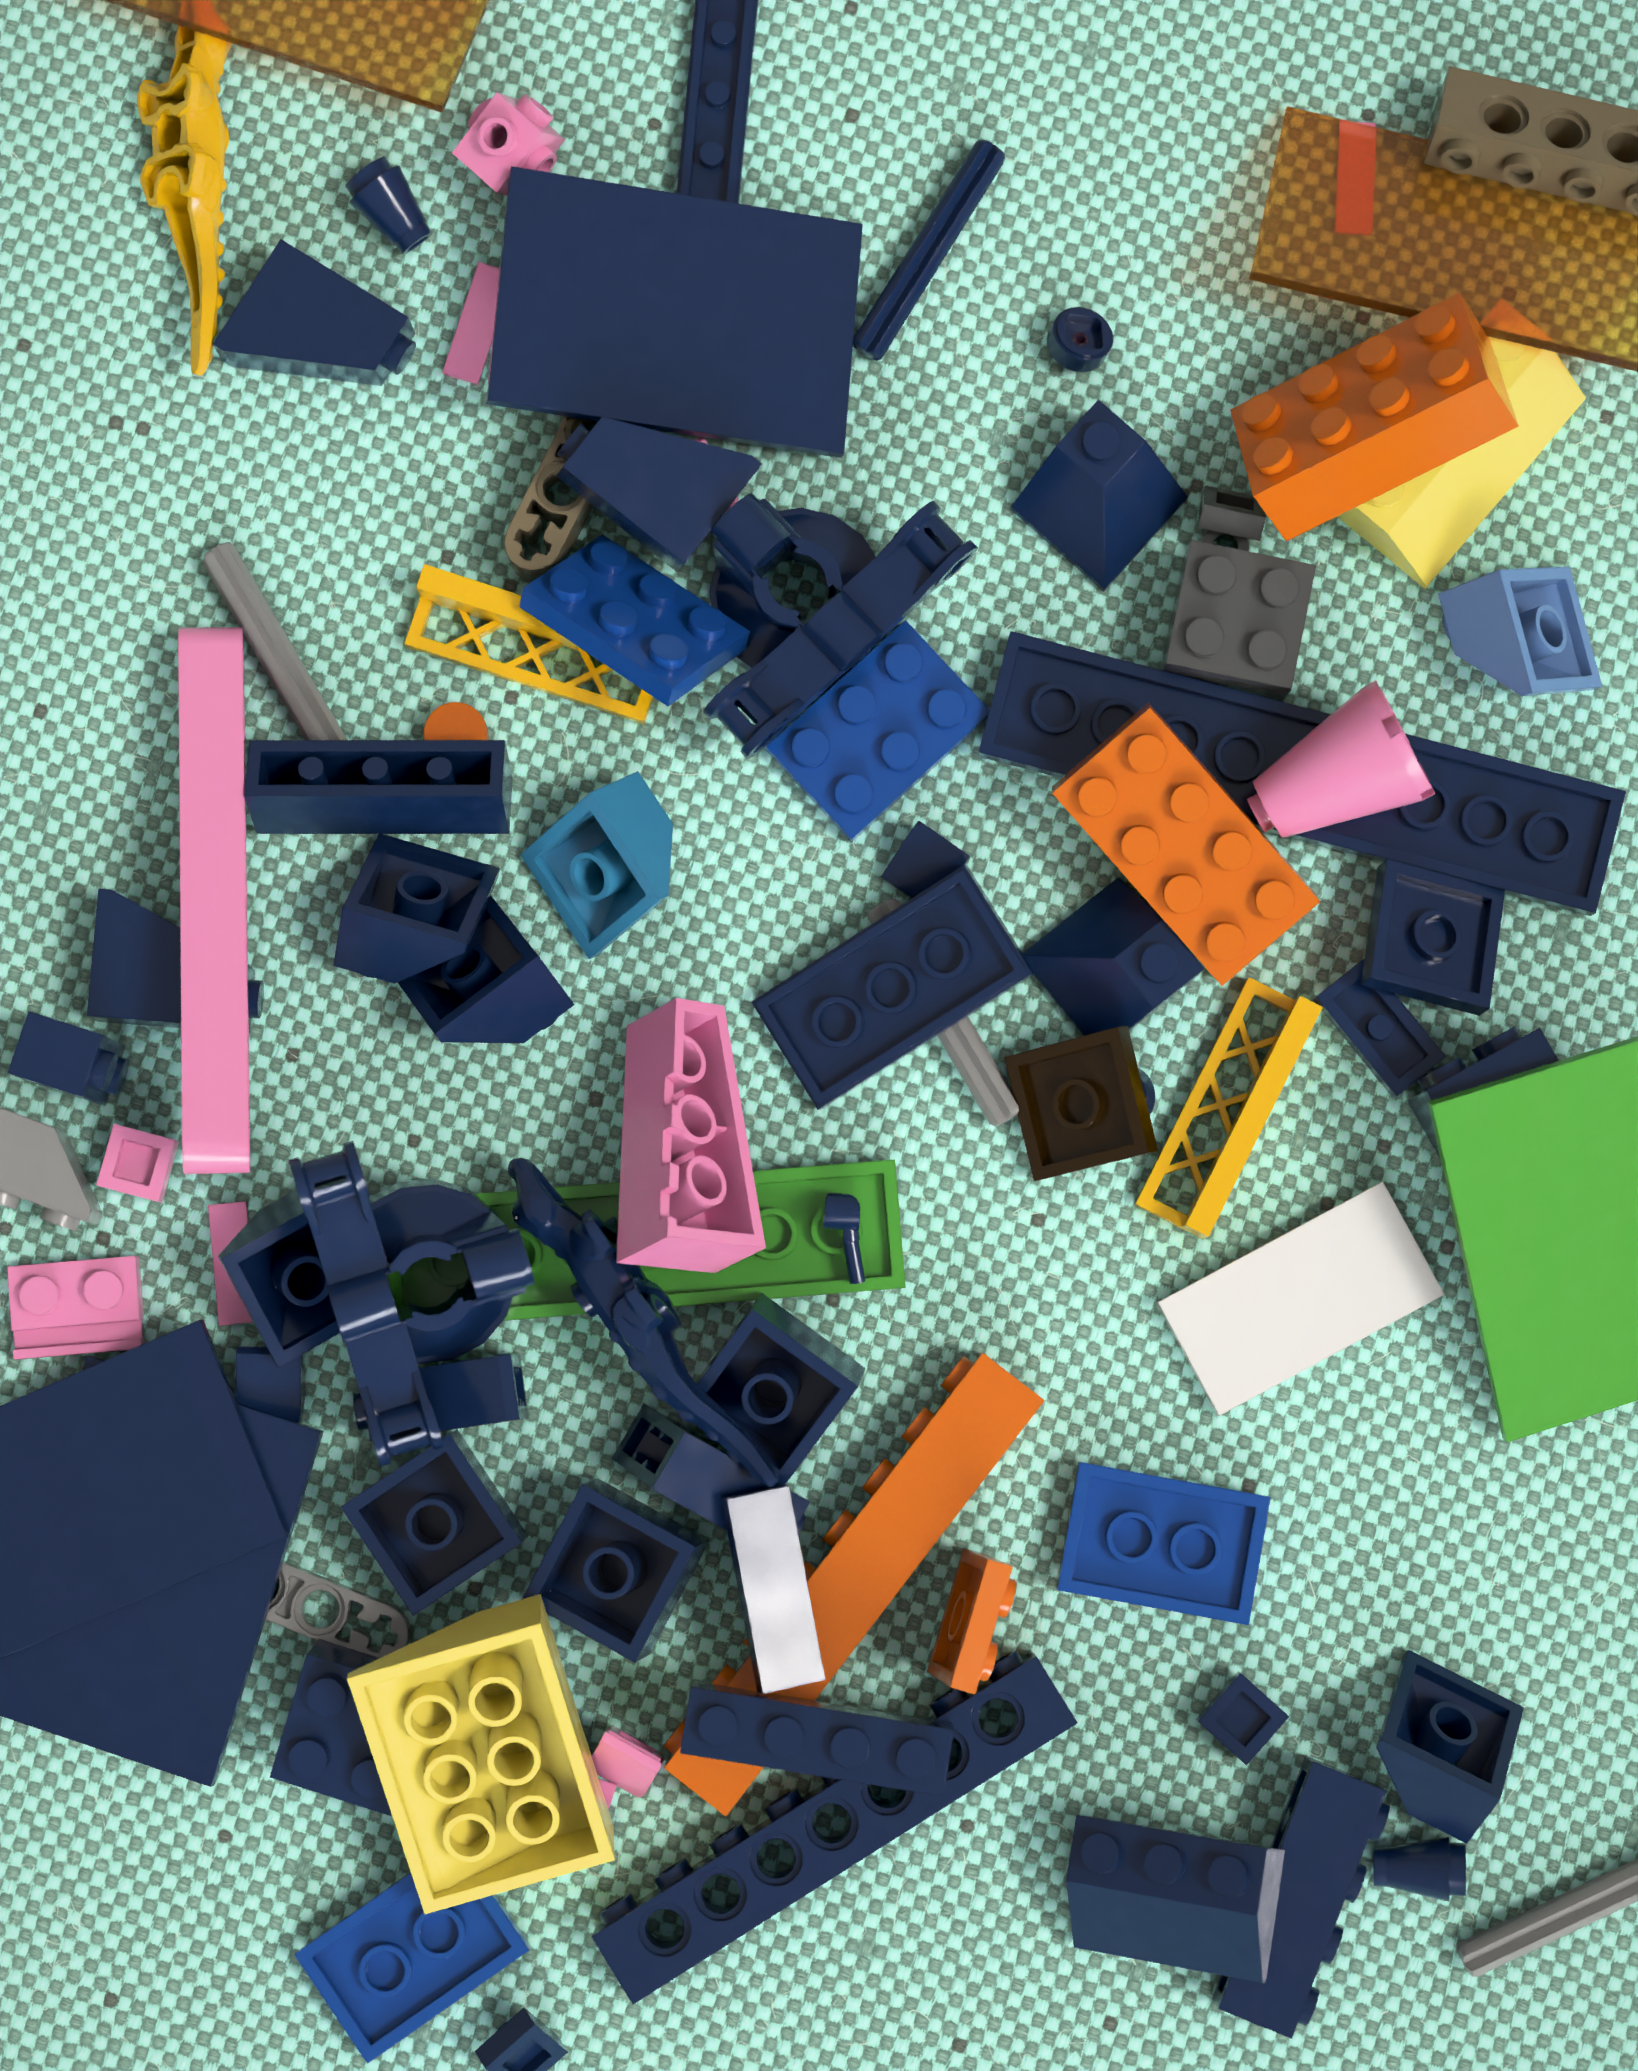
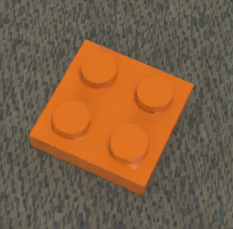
(976, 1599)

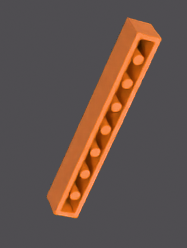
(885, 1540)

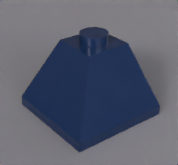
(1100, 496)
(410, 909)
(1112, 961)
(492, 990)
(282, 1280)
(1447, 1746)

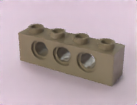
(1536, 139)

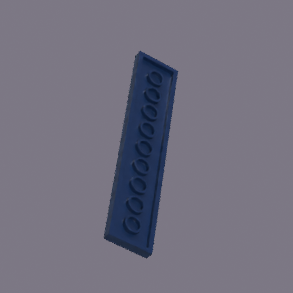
(1486, 824)

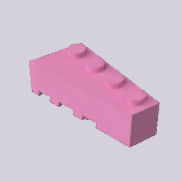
(684, 1145)

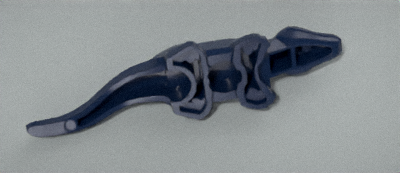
(631, 1308)

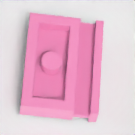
(76, 1307)

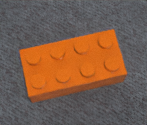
(1373, 417)
(1185, 844)

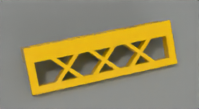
(503, 610)
(1250, 1118)

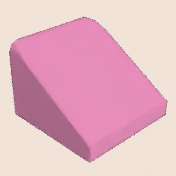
(626, 1761)

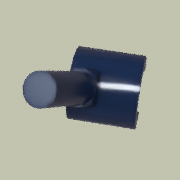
(843, 1213)

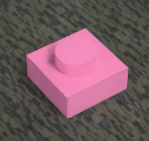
(137, 1163)

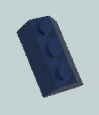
(1173, 1897)

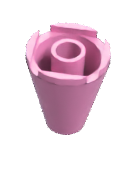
(1342, 770)

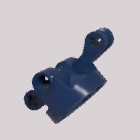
(871, 594)
(385, 1233)

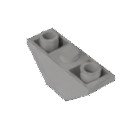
(45, 1170)

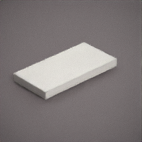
(1300, 1298)

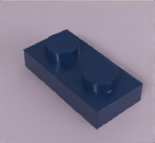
(1380, 1031)

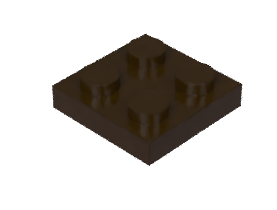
(1081, 1103)

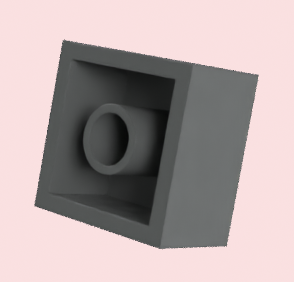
(1238, 619)

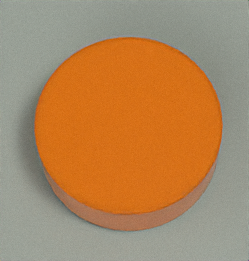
(455, 722)

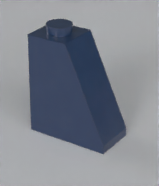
(314, 325)
(655, 483)
(139, 967)
(470, 1393)
(688, 1467)

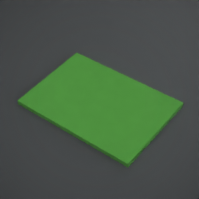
(1550, 1232)

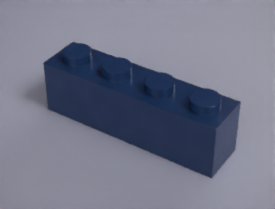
(379, 786)
(817, 1738)
(1323, 1842)

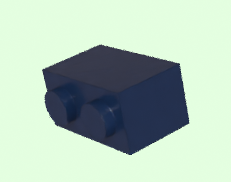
(69, 1059)

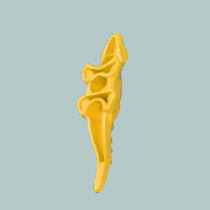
(188, 173)

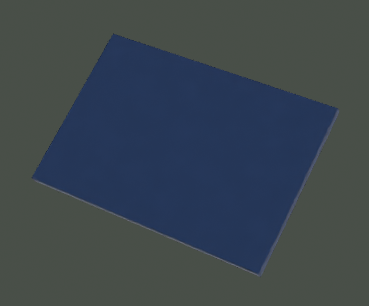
(675, 313)
(172, 1667)

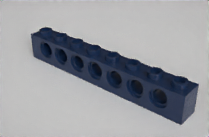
(647, 1963)

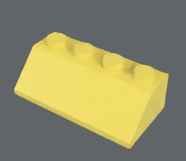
(1435, 513)

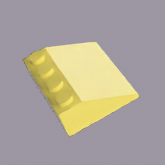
(484, 1757)

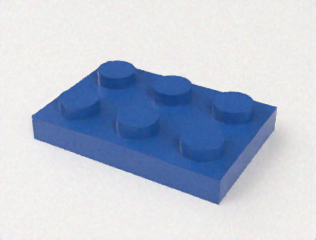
(634, 619)
(878, 731)
(1163, 1543)
(399, 1968)

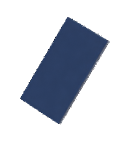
(893, 987)

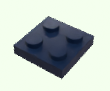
(1433, 937)

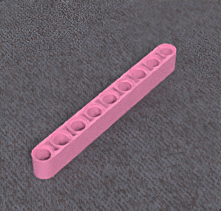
(213, 902)

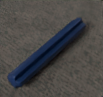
(928, 249)

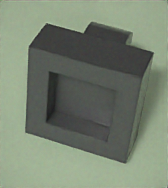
(1230, 514)

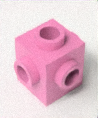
(506, 135)

